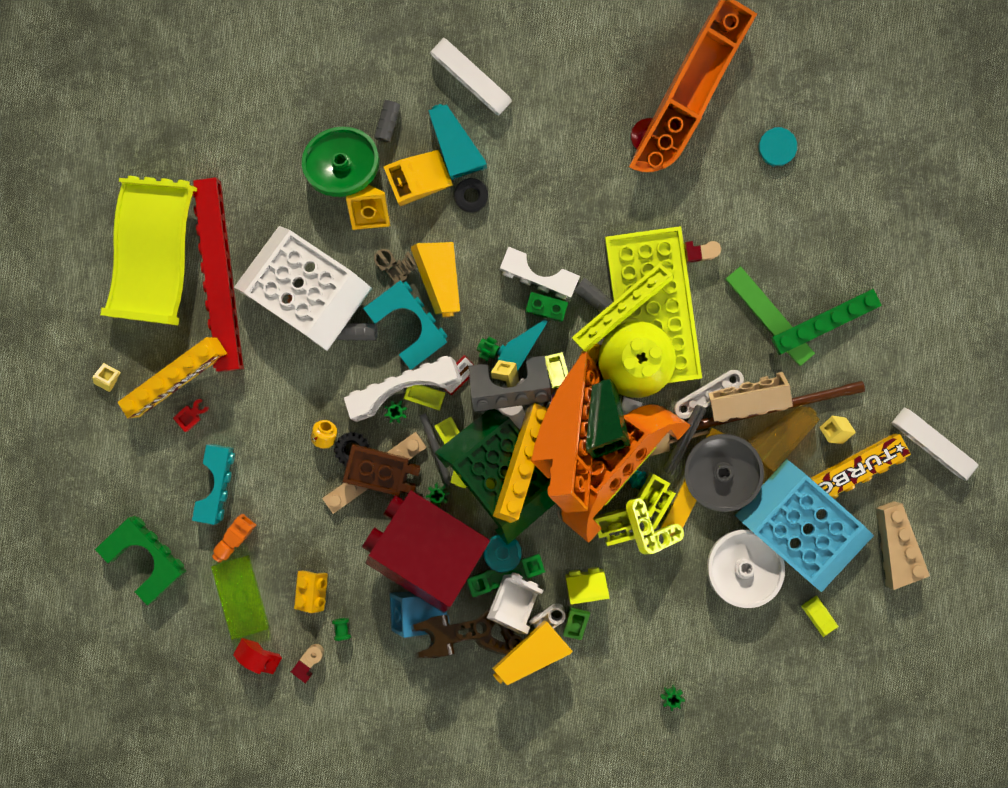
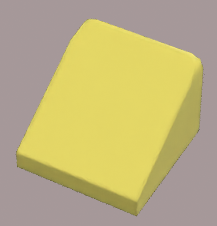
(106, 377)

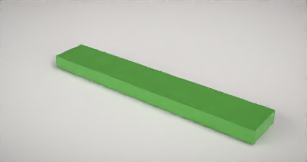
(765, 311)

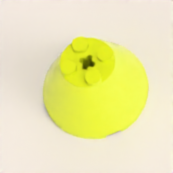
(619, 361)

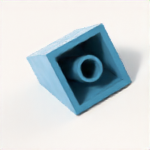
(409, 610)

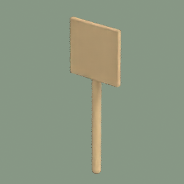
(664, 445)

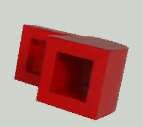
(256, 659)

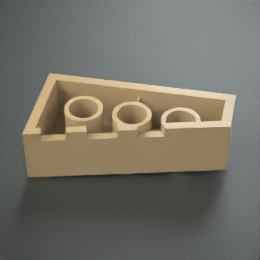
(751, 398)
(901, 552)

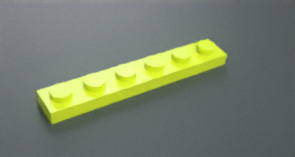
(622, 307)

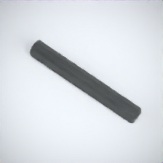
(684, 441)

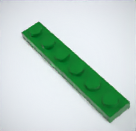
(826, 321)

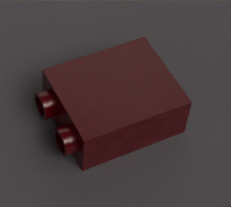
(425, 550)

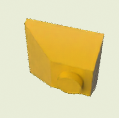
(368, 209)

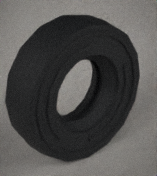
(467, 184)

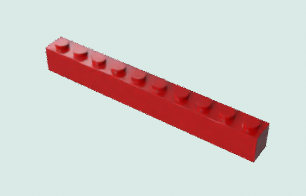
(217, 272)

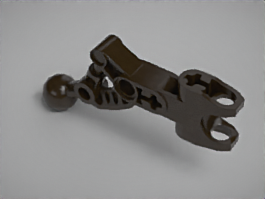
(445, 635)

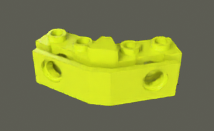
(619, 520)

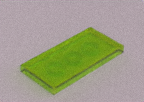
(240, 597)

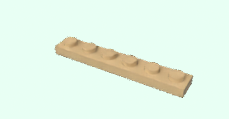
(347, 492)

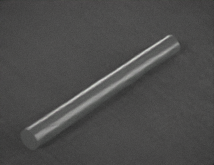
(434, 445)

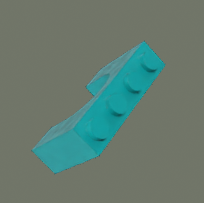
(400, 297)

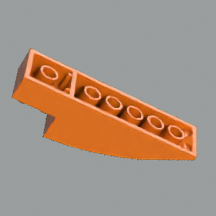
(562, 438)

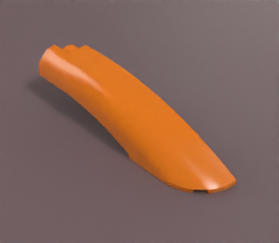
(693, 86)

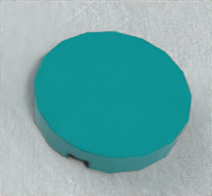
(777, 146)
(500, 556)

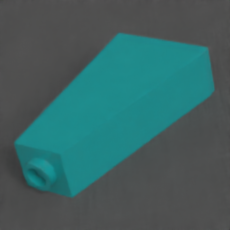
(456, 146)

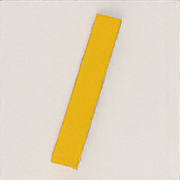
(683, 501)

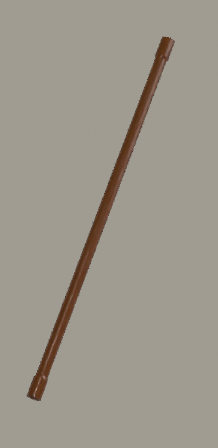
(848, 389)

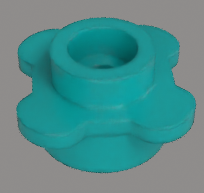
(637, 479)

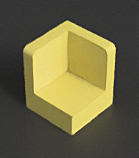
(506, 372)
(837, 430)

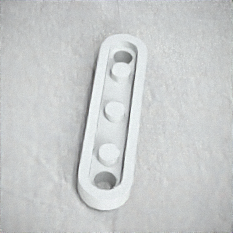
(701, 395)

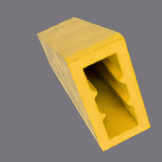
(439, 275)
(531, 654)

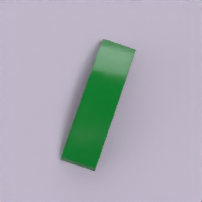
(490, 579)

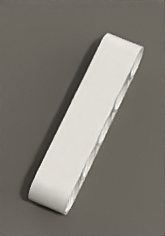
(471, 76)
(935, 444)

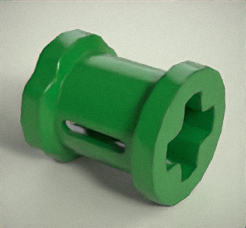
(341, 629)

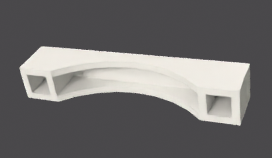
(367, 402)

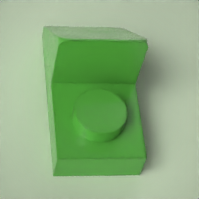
(576, 623)

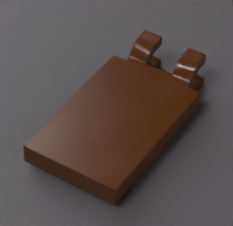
(379, 470)

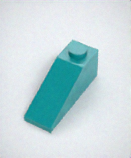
(519, 347)

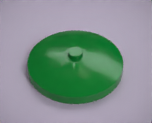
(340, 161)

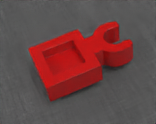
(188, 416)

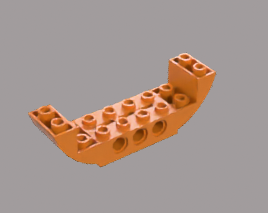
(645, 430)

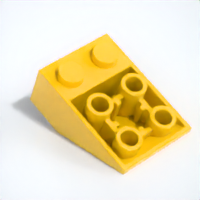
(417, 176)

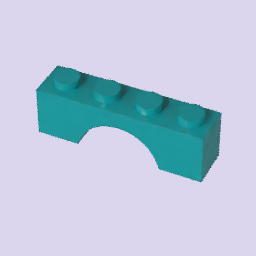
(218, 460)

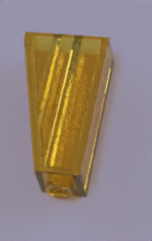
(783, 436)

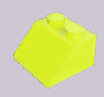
(586, 585)

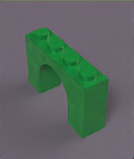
(166, 567)

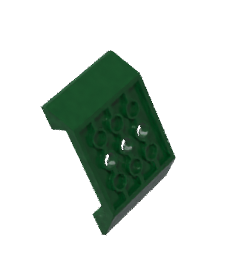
(479, 454)

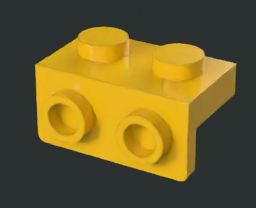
(310, 591)

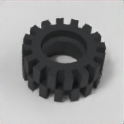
(344, 440)

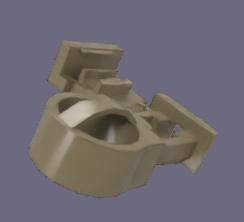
(398, 269)

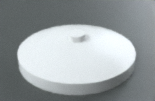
(744, 569)

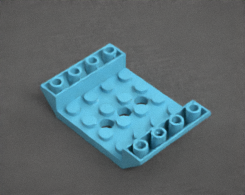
(784, 507)

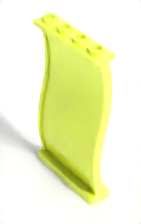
(149, 250)

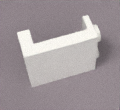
(514, 603)

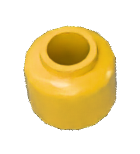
(323, 434)

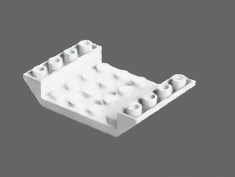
(322, 303)

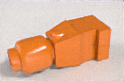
(233, 537)

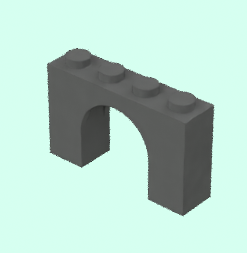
(490, 396)

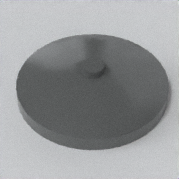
(724, 472)

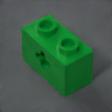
(546, 307)

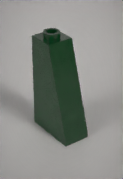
(606, 421)

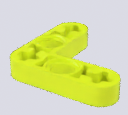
(652, 536)

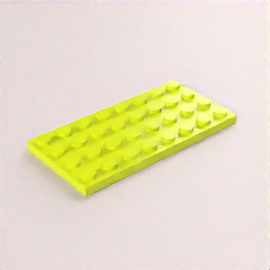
(671, 308)

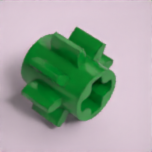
(488, 348)
(390, 413)
(434, 499)
(675, 701)

